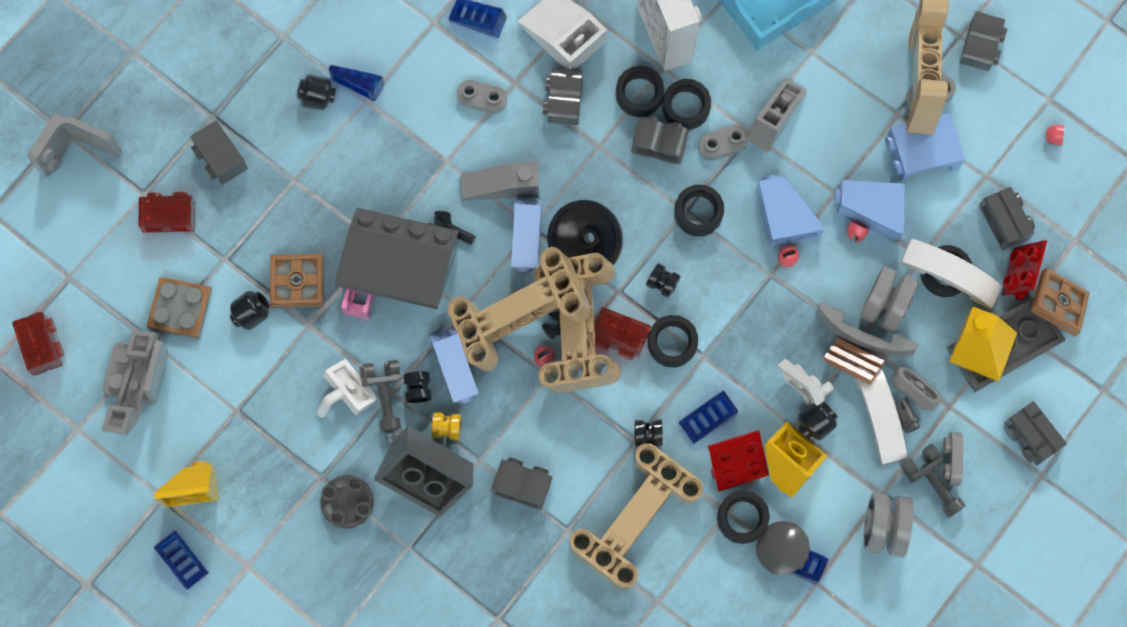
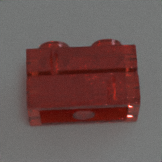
(167, 213)
(620, 333)
(38, 343)

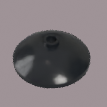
(577, 219)

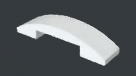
(953, 271)
(883, 418)

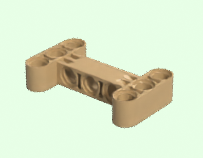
(928, 87)
(519, 309)
(579, 338)
(636, 516)

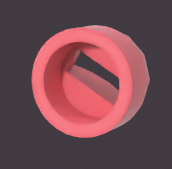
(1055, 134)
(857, 229)
(790, 260)
(548, 358)

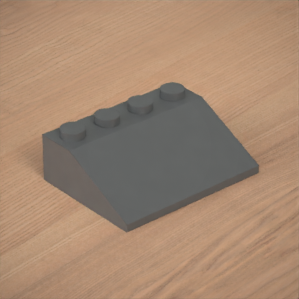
(397, 258)

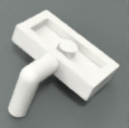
(807, 386)
(347, 387)

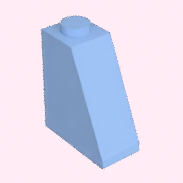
(873, 205)
(785, 213)
(526, 234)
(453, 365)

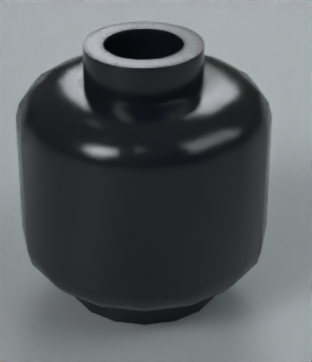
(315, 92)
(249, 310)
(817, 421)

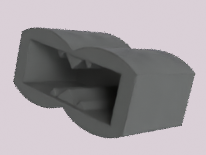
(983, 41)
(564, 96)
(660, 140)
(521, 483)

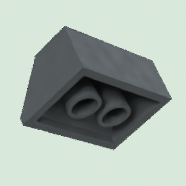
(425, 472)

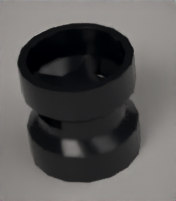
(663, 280)
(417, 387)
(655, 432)

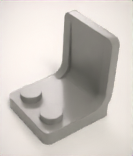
(58, 136)
(118, 366)

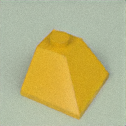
(983, 344)
(792, 459)
(189, 486)

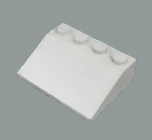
(671, 29)

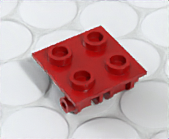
(1023, 269)
(738, 460)

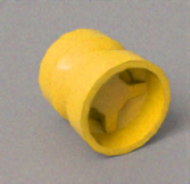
(446, 426)

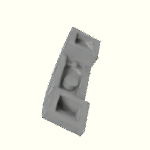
(833, 318)
(131, 398)

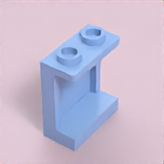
(922, 152)

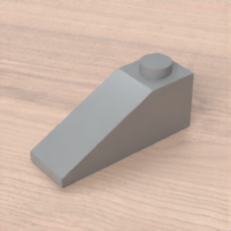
(775, 115)
(501, 182)

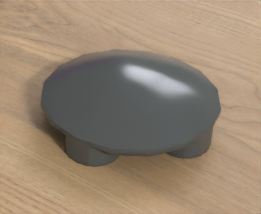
(346, 501)
(783, 548)

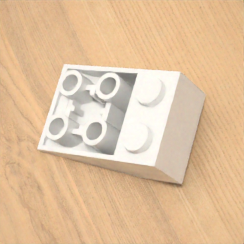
(564, 31)

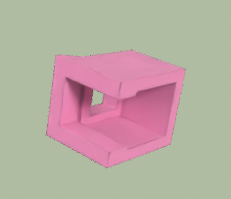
(357, 310)

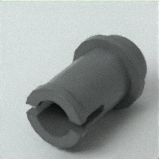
(907, 416)

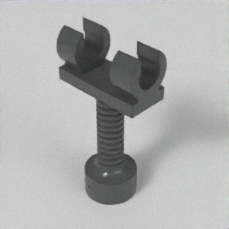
(393, 375)
(951, 504)

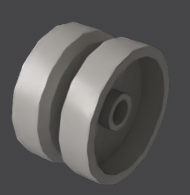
(890, 299)
(888, 524)

